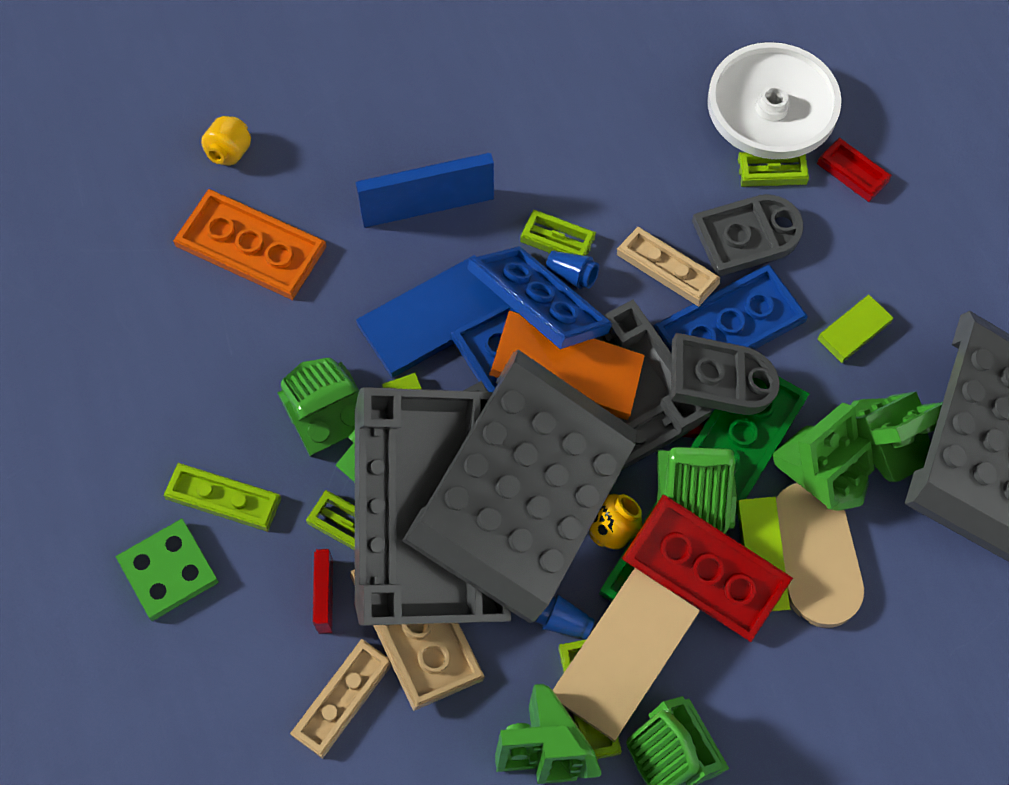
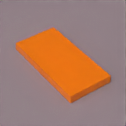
(250, 244)
(592, 367)

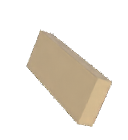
(668, 266)
(341, 698)

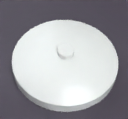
(774, 100)

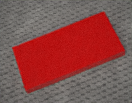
(707, 568)

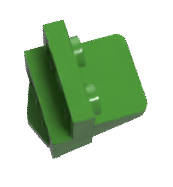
(320, 402)
(897, 432)
(830, 459)
(700, 482)
(550, 745)
(675, 746)

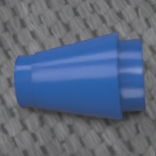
(573, 268)
(565, 619)

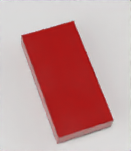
(854, 169)
(323, 591)

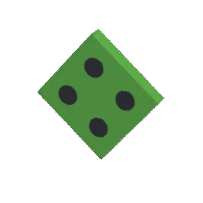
(167, 569)

